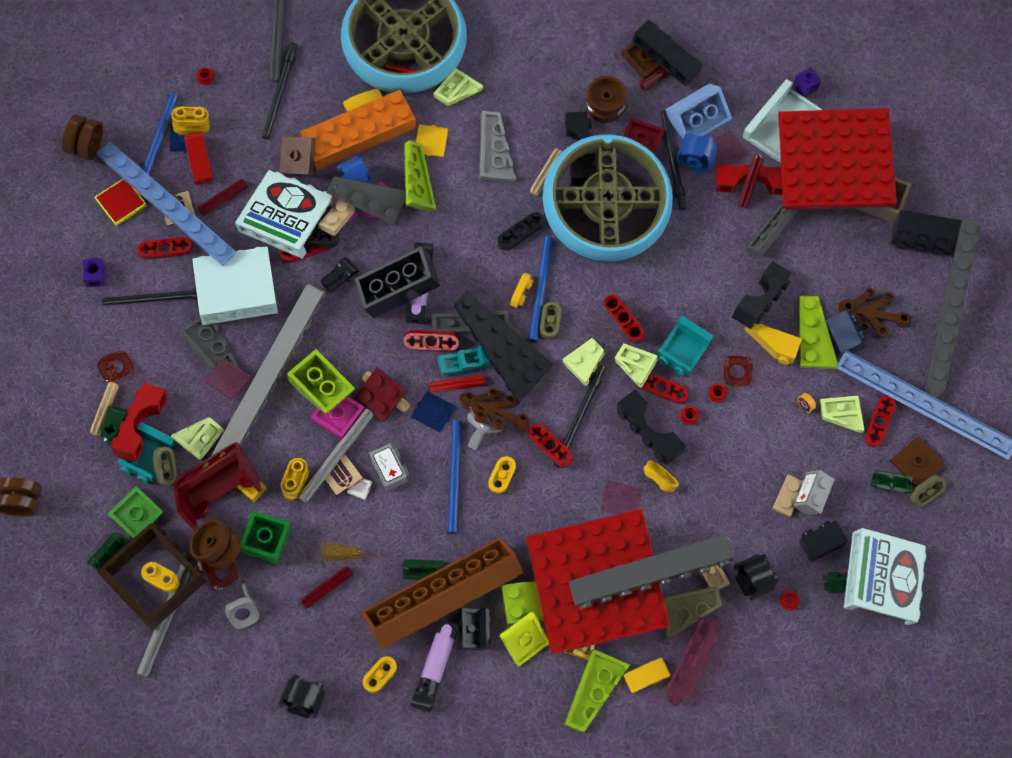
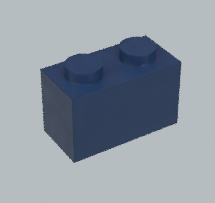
(846, 332)

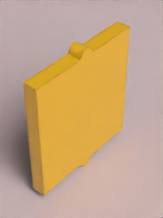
(432, 139)

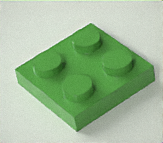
(135, 512)

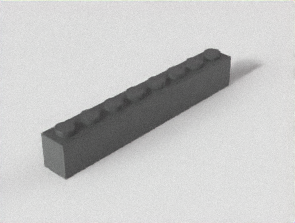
(650, 571)

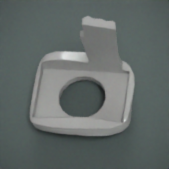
(482, 428)
(245, 602)

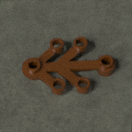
(872, 312)
(473, 402)

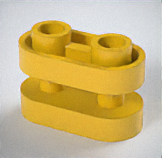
(190, 120)
(294, 478)

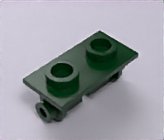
(891, 481)
(107, 550)
(420, 568)
(834, 582)

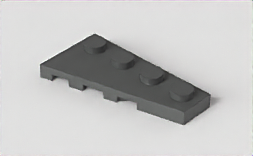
(372, 198)
(207, 342)

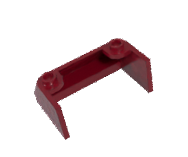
(212, 480)

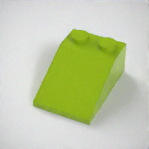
(320, 382)
(520, 600)

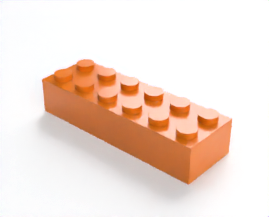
(360, 129)

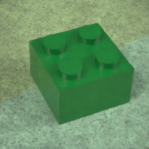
(265, 538)

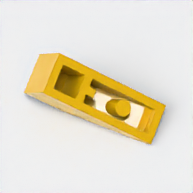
(776, 343)

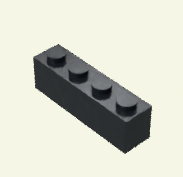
(667, 52)

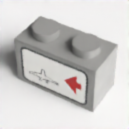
(389, 467)
(813, 492)

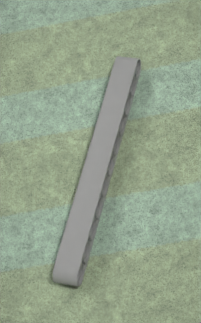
(272, 367)

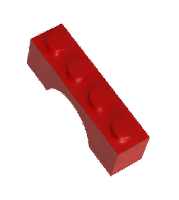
(730, 176)
(148, 402)

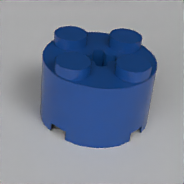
(697, 153)
(355, 170)

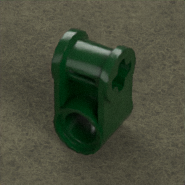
(112, 423)

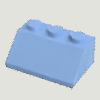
(699, 111)

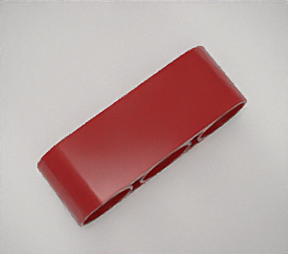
(198, 158)
(620, 311)

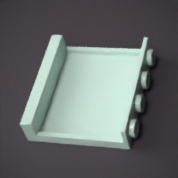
(764, 128)
(236, 289)

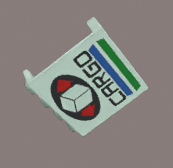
(283, 213)
(885, 575)

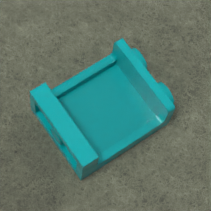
(684, 346)
(145, 465)

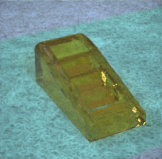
(337, 552)

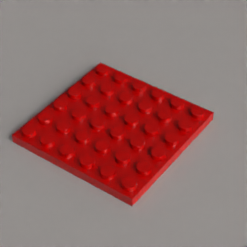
(836, 159)
(583, 551)

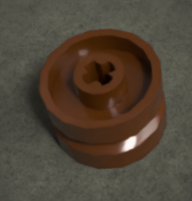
(606, 99)
(82, 137)
(19, 496)
(215, 544)

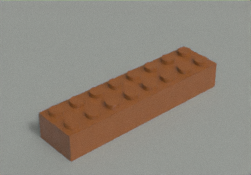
(441, 592)

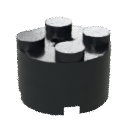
(755, 576)
(302, 697)

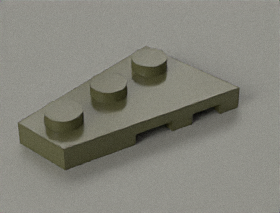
(690, 607)

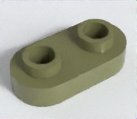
(550, 321)
(165, 465)
(928, 490)

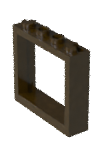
(129, 552)

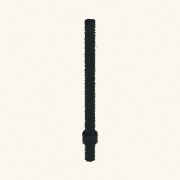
(288, 61)
(679, 191)
(150, 297)
(594, 384)

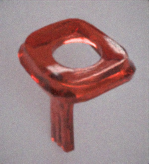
(743, 361)
(110, 373)
(216, 583)

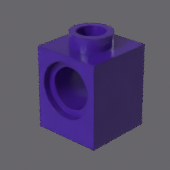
(807, 82)
(97, 278)

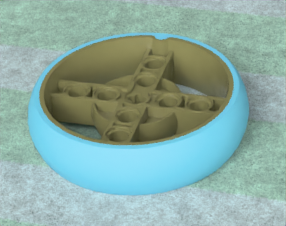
(403, 37)
(606, 147)

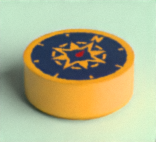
(806, 402)

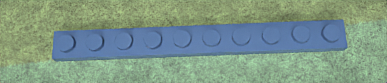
(166, 203)
(926, 404)

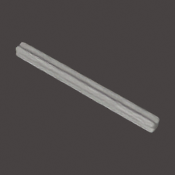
(335, 456)
(160, 631)

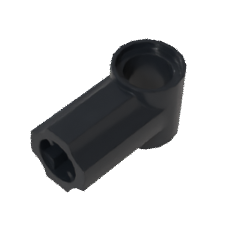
(343, 272)

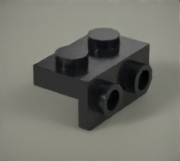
(474, 628)

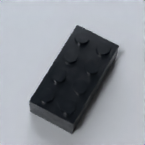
(925, 232)
(397, 282)

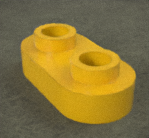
(518, 297)
(501, 475)
(661, 476)
(159, 576)
(378, 674)

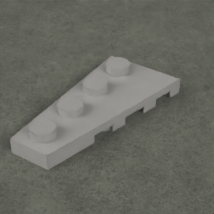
(494, 151)

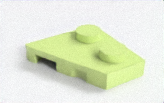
(456, 88)
(584, 360)
(636, 363)
(843, 412)
(199, 437)

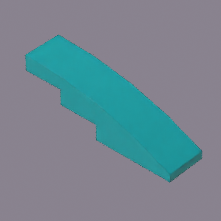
(463, 361)

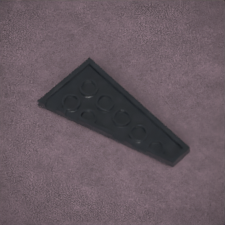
(507, 351)

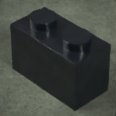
(823, 540)

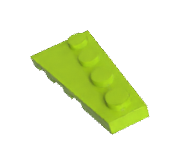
(417, 180)
(816, 344)
(594, 689)

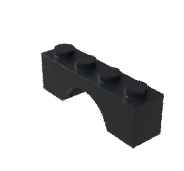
(577, 127)
(751, 308)
(666, 445)

